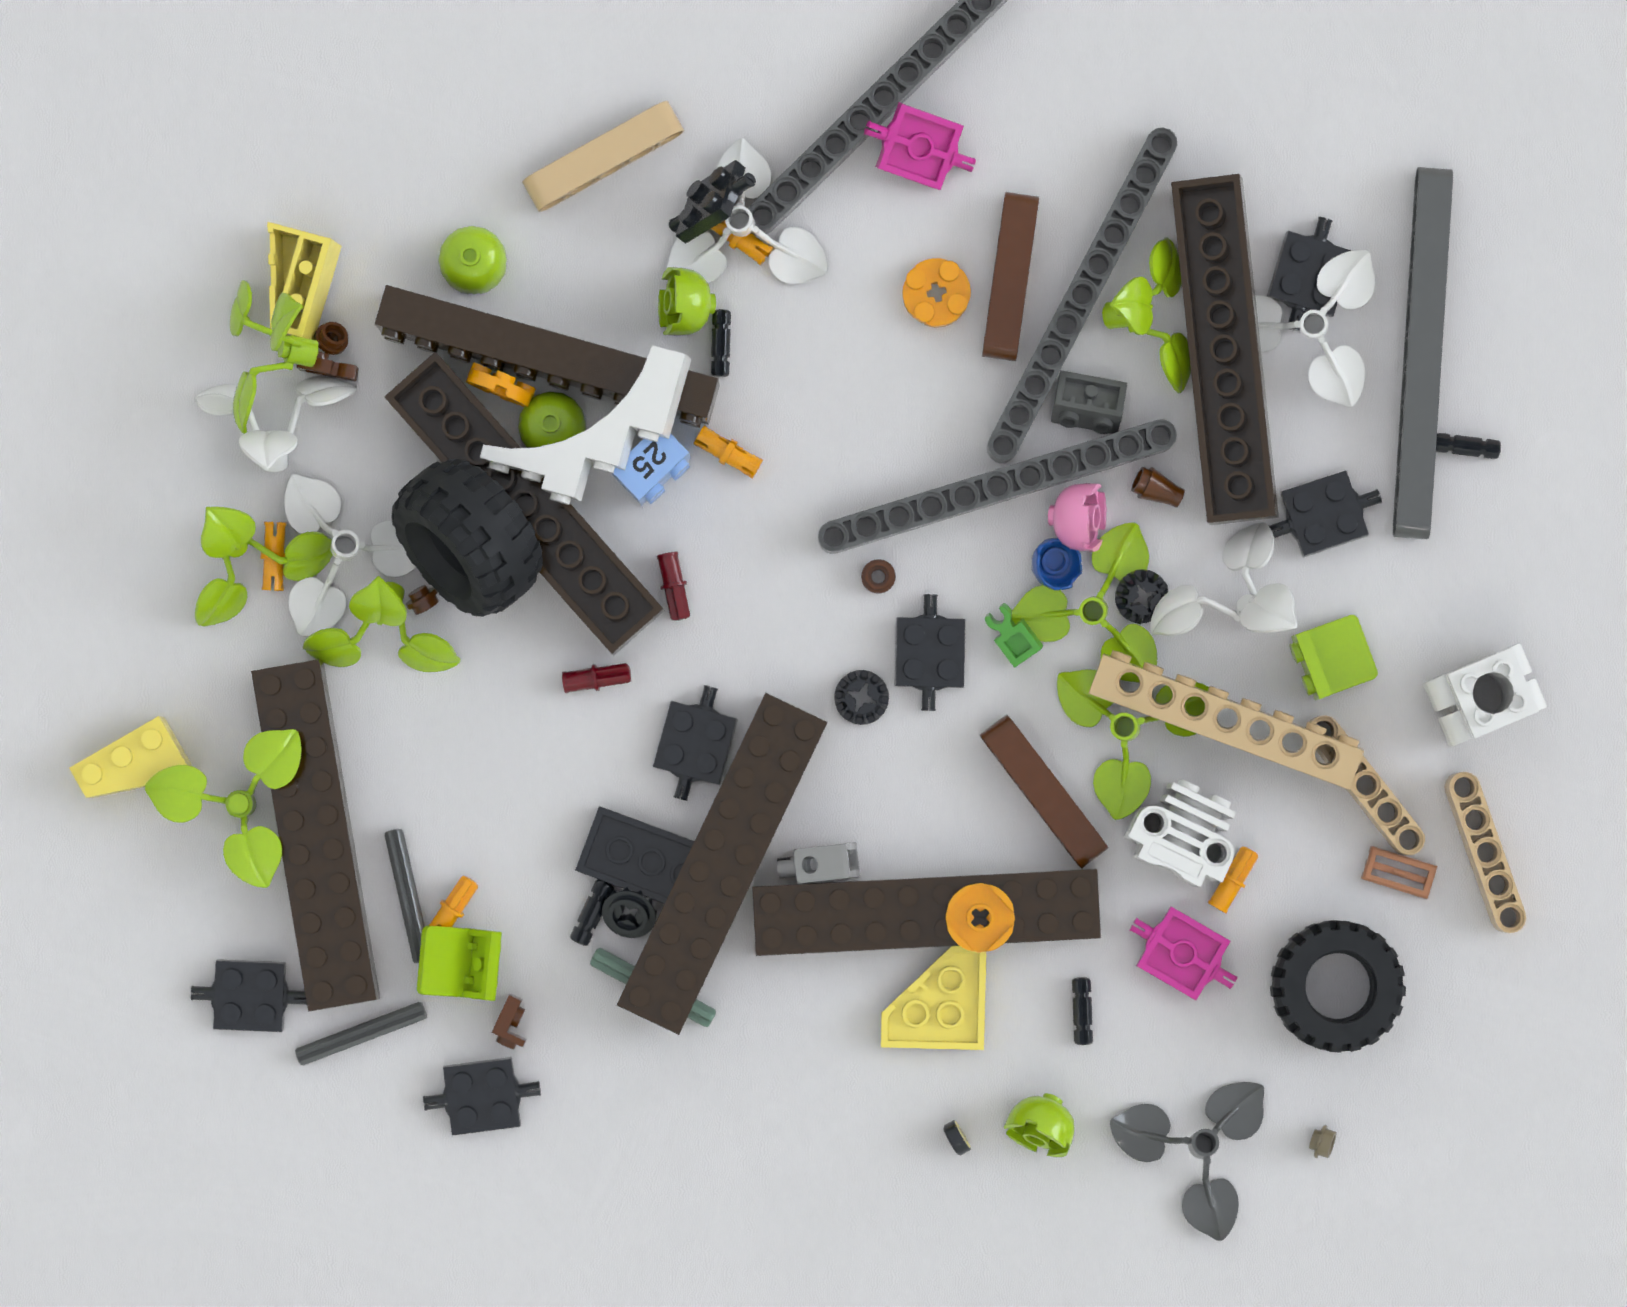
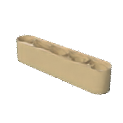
(603, 156)
(1379, 795)
(1497, 864)

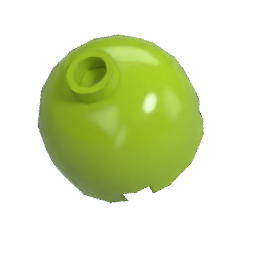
(472, 260)
(685, 302)
(550, 420)
(1041, 1123)

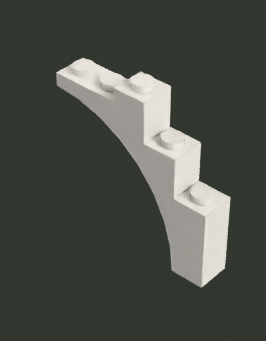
(566, 464)

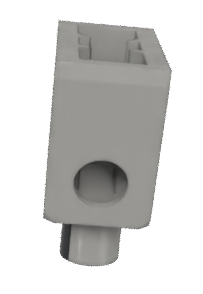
(833, 862)

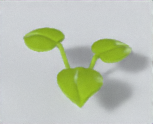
(1134, 310)
(290, 348)
(227, 535)
(381, 604)
(1046, 612)
(1117, 784)
(256, 852)

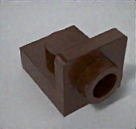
(509, 1016)

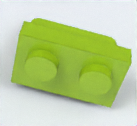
(1333, 657)
(459, 962)

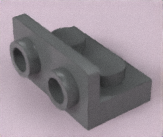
(1089, 402)

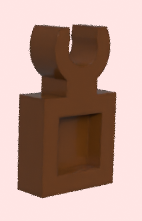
(330, 368)

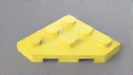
(941, 1006)

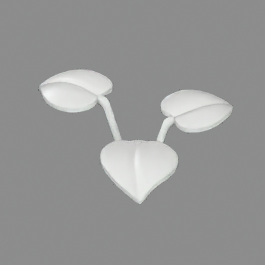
(795, 257)
(1339, 373)
(271, 447)
(312, 505)
(1259, 612)

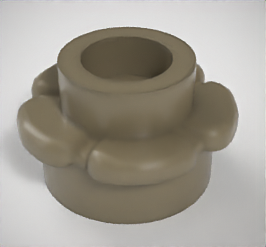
(1323, 1142)

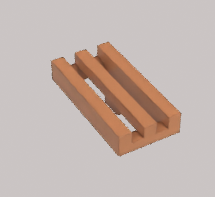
(1370, 864)

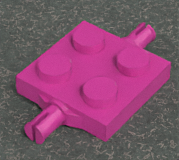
(919, 146)
(1183, 953)

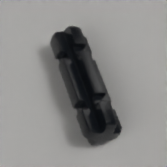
(720, 343)
(1468, 446)
(591, 912)
(1082, 1011)

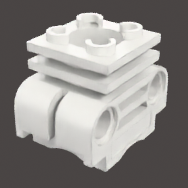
(1455, 691)
(1184, 834)

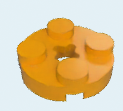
(947, 276)
(500, 385)
(1000, 917)

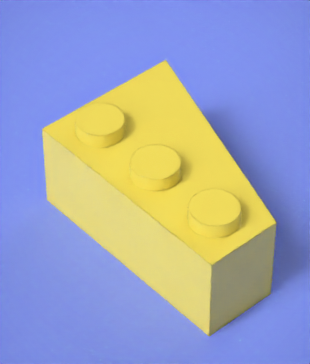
(304, 269)
(130, 760)

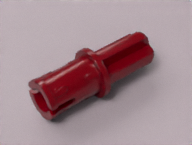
(673, 586)
(596, 677)

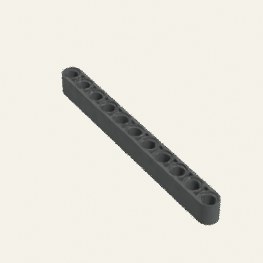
(867, 106)
(1093, 283)
(1422, 353)
(1014, 486)

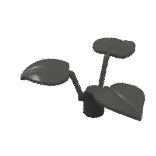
(1235, 1110)

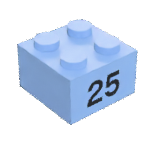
(651, 466)

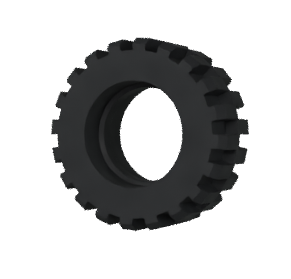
(1384, 994)

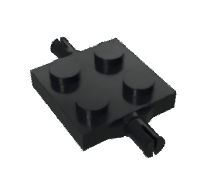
(711, 201)
(1298, 270)
(1324, 513)
(929, 652)
(695, 742)
(249, 995)
(482, 1096)

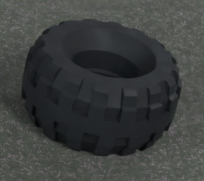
(467, 537)

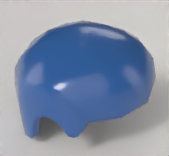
(1056, 564)

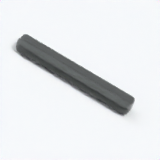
(406, 889)
(360, 1033)

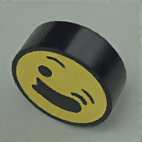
(956, 1138)

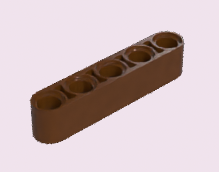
(1010, 276)
(1044, 791)

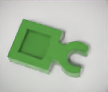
(1016, 640)

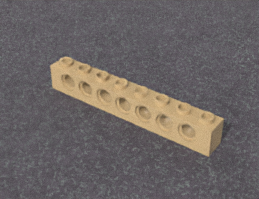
(1338, 771)

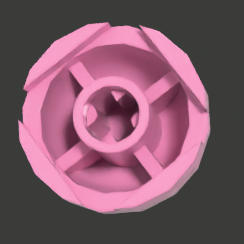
(1078, 516)

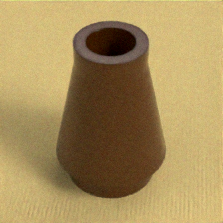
(1156, 487)

